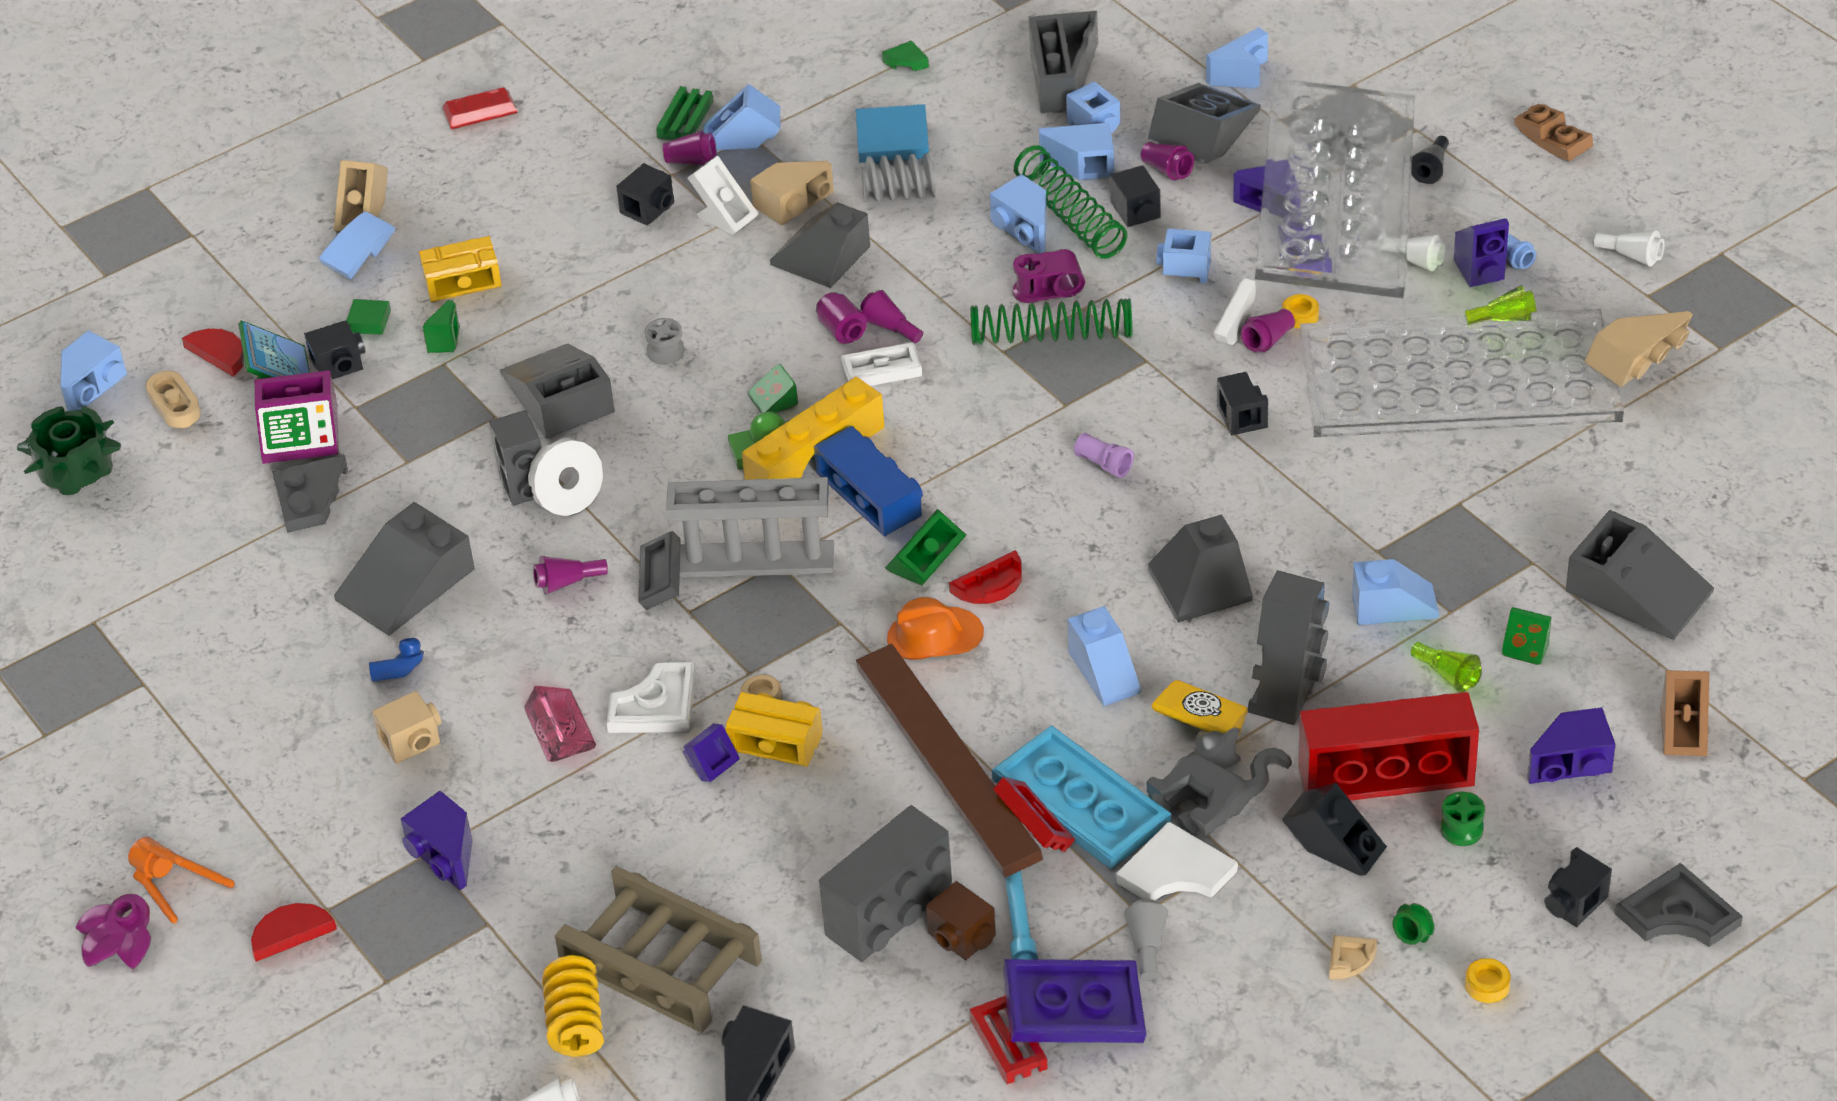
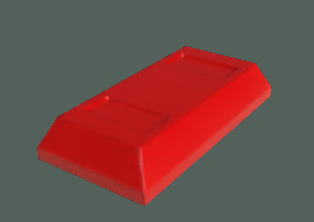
(479, 108)

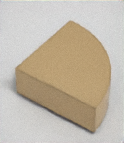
(1351, 956)

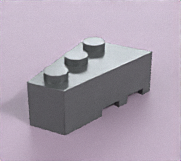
(1292, 646)

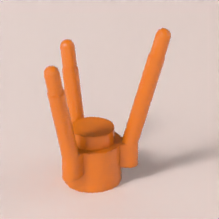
(155, 860)

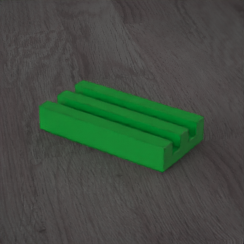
(678, 113)

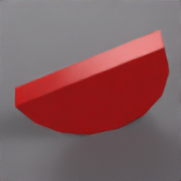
(216, 347)
(990, 582)
(289, 927)

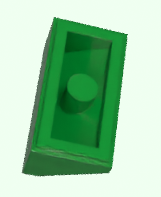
(926, 549)

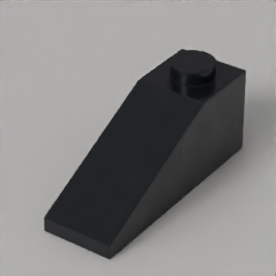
(755, 1053)

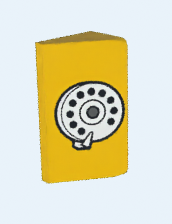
(1200, 708)

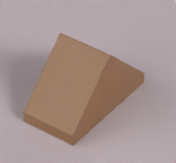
(1685, 712)

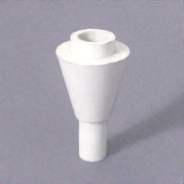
(1641, 246)
(1426, 251)

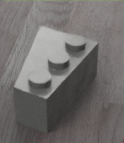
(1061, 55)

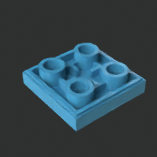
(892, 132)

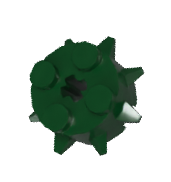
(69, 448)

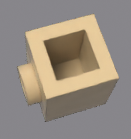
(407, 726)

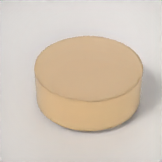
(763, 684)

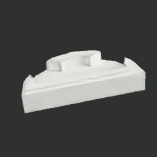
(1236, 313)

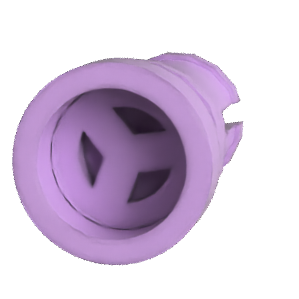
(1110, 457)

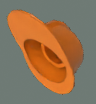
(931, 630)

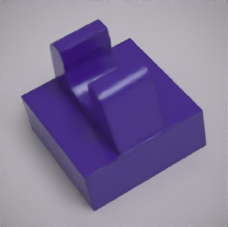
(711, 752)

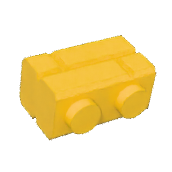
(460, 268)
(775, 728)

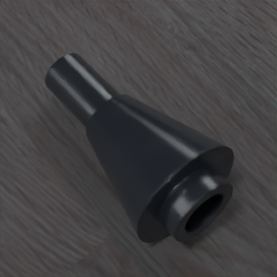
(1429, 163)

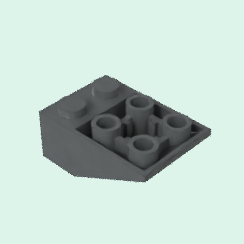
(561, 389)
(1636, 576)

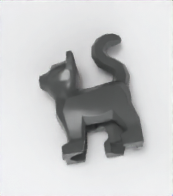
(1209, 785)

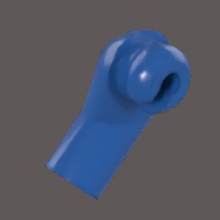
(401, 665)

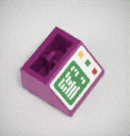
(296, 416)

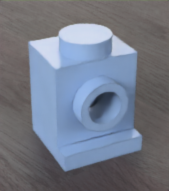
(1101, 108)
(1185, 253)

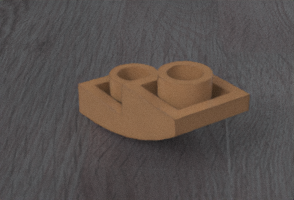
(1549, 131)

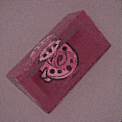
(558, 723)

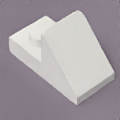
(725, 201)

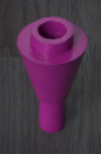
(884, 313)
(557, 573)

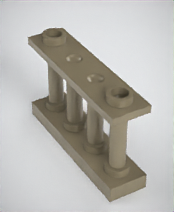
(655, 984)

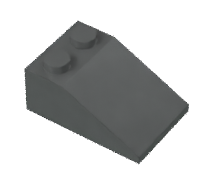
(1201, 120)
(406, 569)

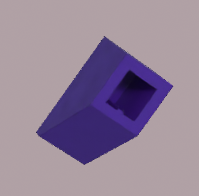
(1482, 252)
(1573, 747)
(441, 837)

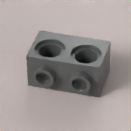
(515, 448)

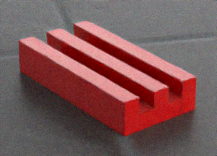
(1034, 814)
(1021, 1065)

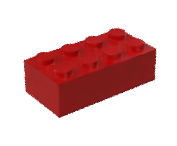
(1390, 746)

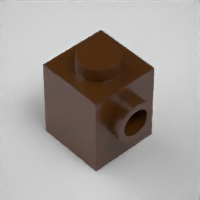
(961, 921)

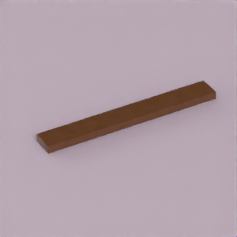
(949, 761)

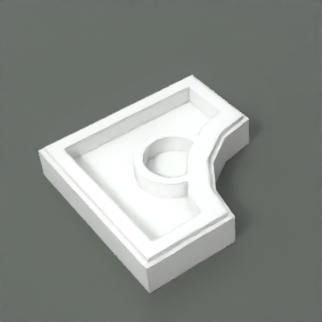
(657, 703)
(1176, 863)

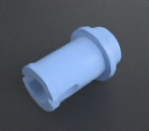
(1520, 253)

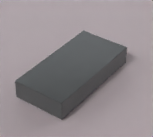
(659, 570)

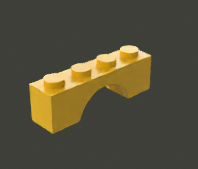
(791, 446)

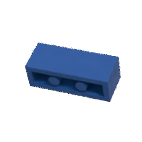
(868, 480)

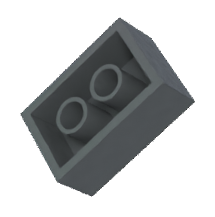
(885, 883)

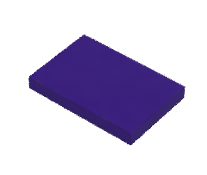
(1074, 1001)

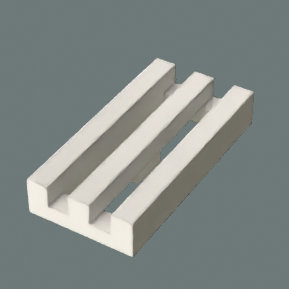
(883, 364)

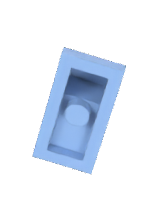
(1238, 61)

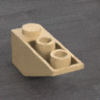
(1634, 343)

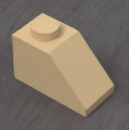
(359, 190)

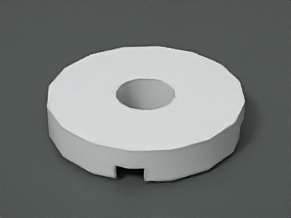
(583, 485)

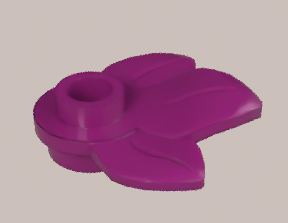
(111, 934)

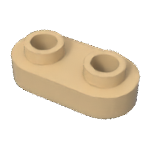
(173, 399)

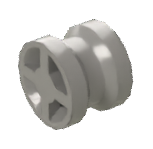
(664, 341)

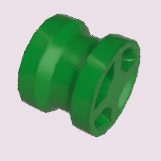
(1471, 812)

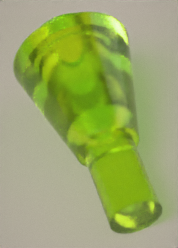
(1511, 306)
(1457, 668)

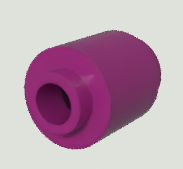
(841, 317)

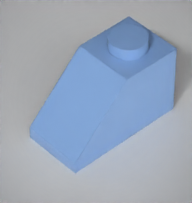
(745, 121)
(1391, 593)
(1102, 655)

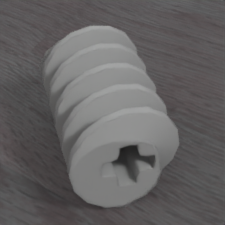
(898, 177)

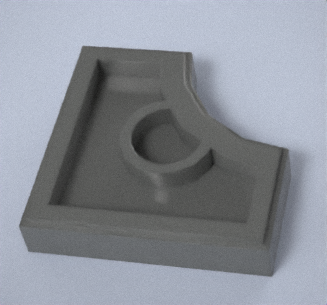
(1681, 906)

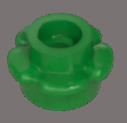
(1413, 924)

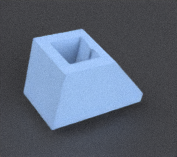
(1080, 149)
(1021, 211)
(89, 369)

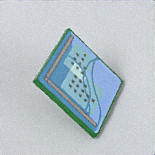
(271, 354)

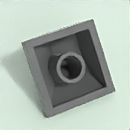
(826, 245)
(1201, 570)

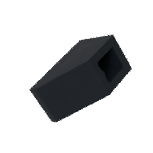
(1334, 829)

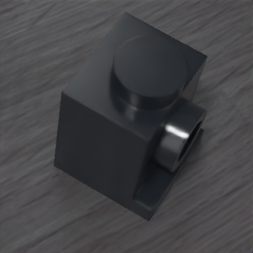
(1241, 404)
(1578, 888)

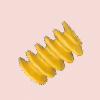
(572, 1006)

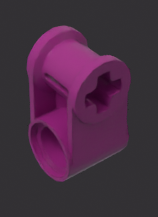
(1048, 274)

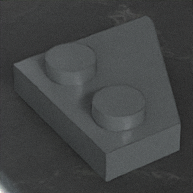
(308, 491)

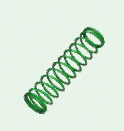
(1100, 232)
(1127, 312)

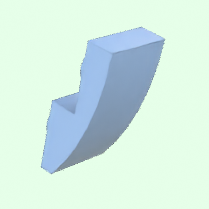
(357, 241)

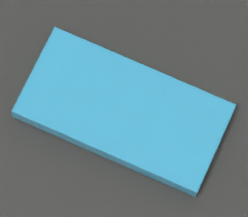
(1086, 796)

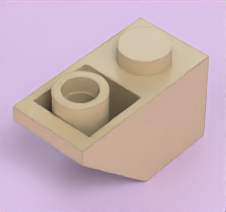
(791, 188)

